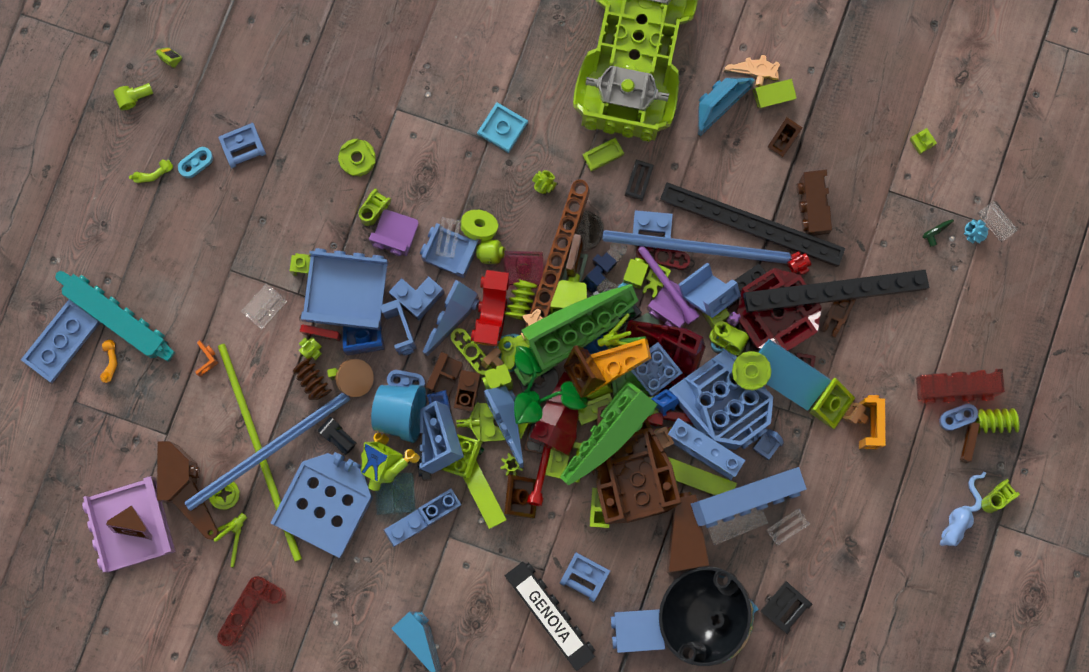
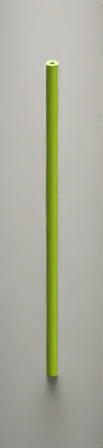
(256, 443)

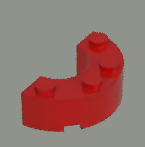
(492, 309)

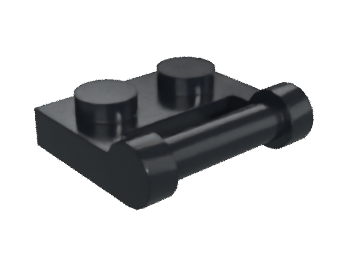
(781, 602)

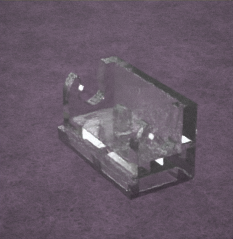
(263, 306)

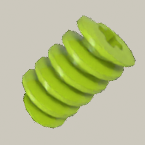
(521, 299)
(998, 419)

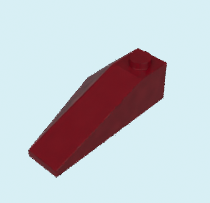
(558, 424)

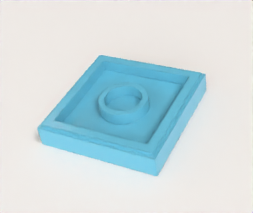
(502, 127)

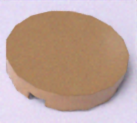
(354, 377)

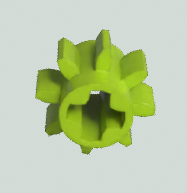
(544, 181)
(310, 348)
(506, 466)

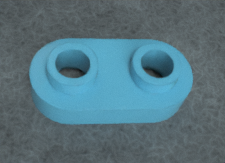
(194, 160)

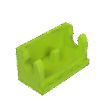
(774, 93)

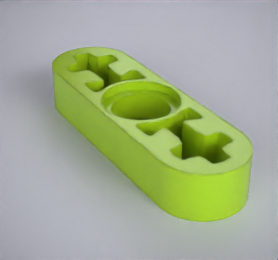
(458, 344)

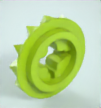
(231, 499)

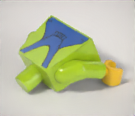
(382, 462)

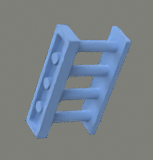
(705, 449)

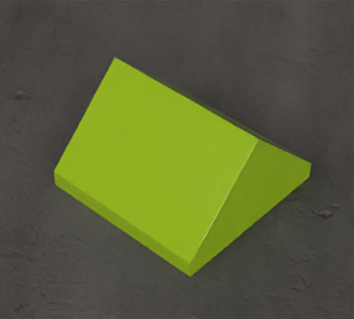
(832, 404)

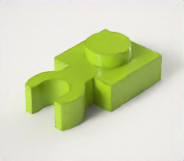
(654, 280)

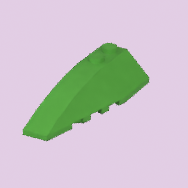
(558, 333)
(618, 423)

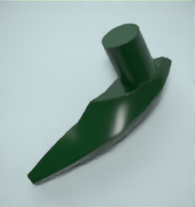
(936, 230)

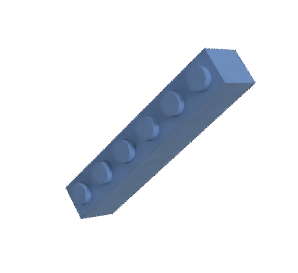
(749, 496)

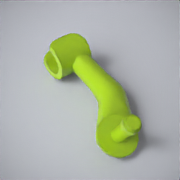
(165, 166)

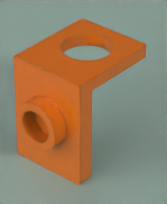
(210, 354)

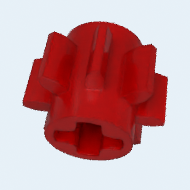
(799, 263)

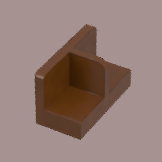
(444, 374)

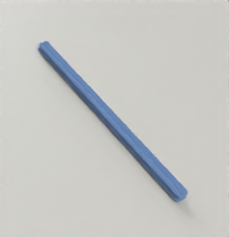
(695, 246)
(266, 451)

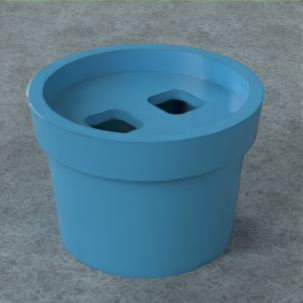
(398, 411)

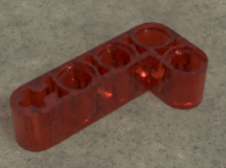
(247, 613)

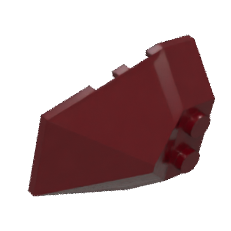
(680, 343)

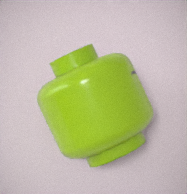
(490, 252)

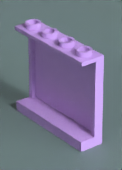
(121, 550)

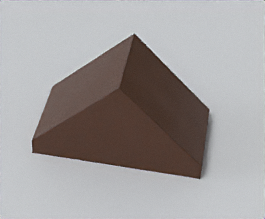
(785, 137)

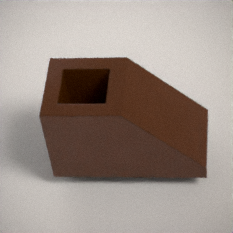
(467, 390)

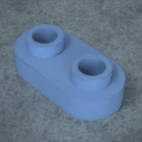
(407, 378)
(957, 417)

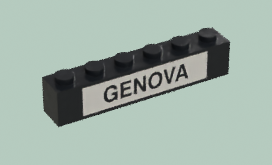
(549, 615)

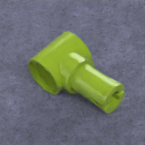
(127, 97)

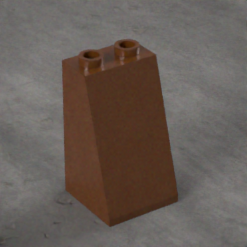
(687, 540)

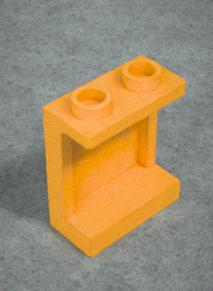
(877, 423)

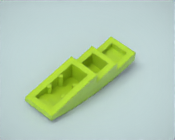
(484, 498)

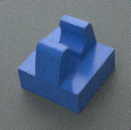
(665, 401)

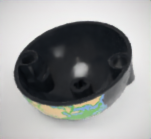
(691, 615)

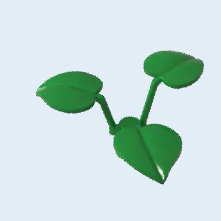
(527, 403)

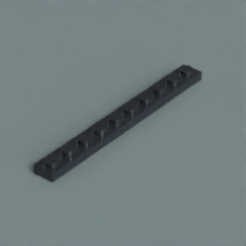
(752, 224)
(835, 291)

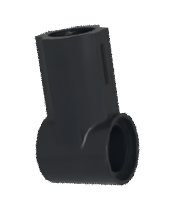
(333, 433)

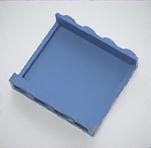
(345, 289)

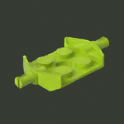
(482, 424)

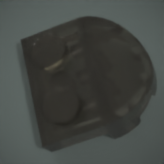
(590, 229)

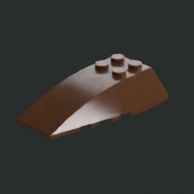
(636, 479)

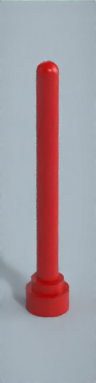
(535, 497)

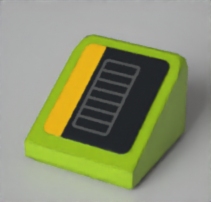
(169, 56)

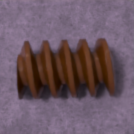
(310, 380)

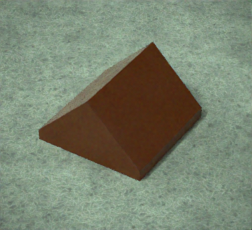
(583, 371)
(517, 496)
(129, 523)

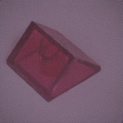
(524, 266)

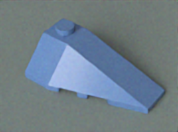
(458, 306)
(502, 407)

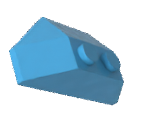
(720, 100)

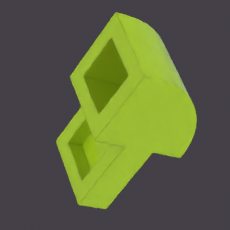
(596, 513)

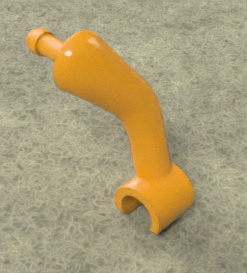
(106, 376)

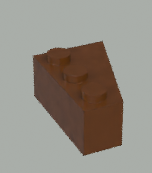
(814, 203)

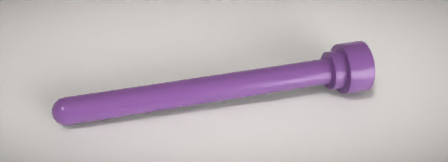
(689, 314)

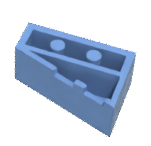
(439, 438)

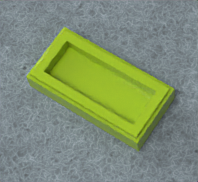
(603, 154)

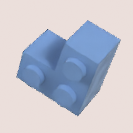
(417, 301)

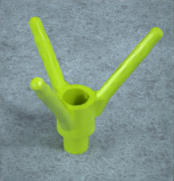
(612, 338)
(233, 526)

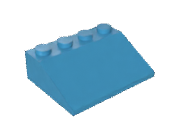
(418, 637)

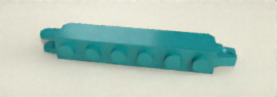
(114, 317)

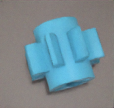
(976, 231)

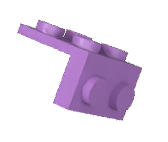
(394, 233)
(666, 308)

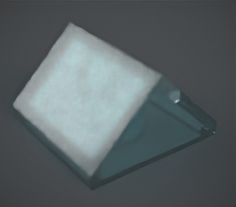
(396, 496)

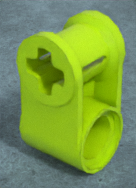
(374, 204)
(729, 338)
(1001, 495)

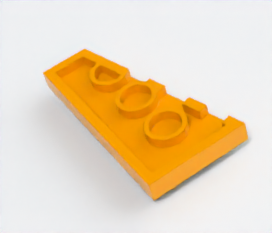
(621, 360)

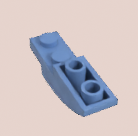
(422, 517)

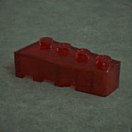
(960, 386)

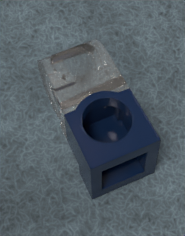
(611, 257)
(597, 283)

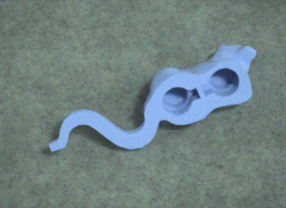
(962, 517)

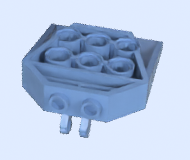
(736, 429)
(321, 532)

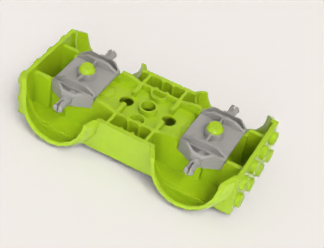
(628, 93)

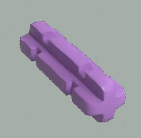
(733, 319)

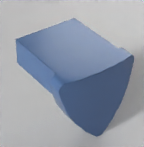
(768, 444)

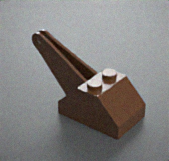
(177, 483)

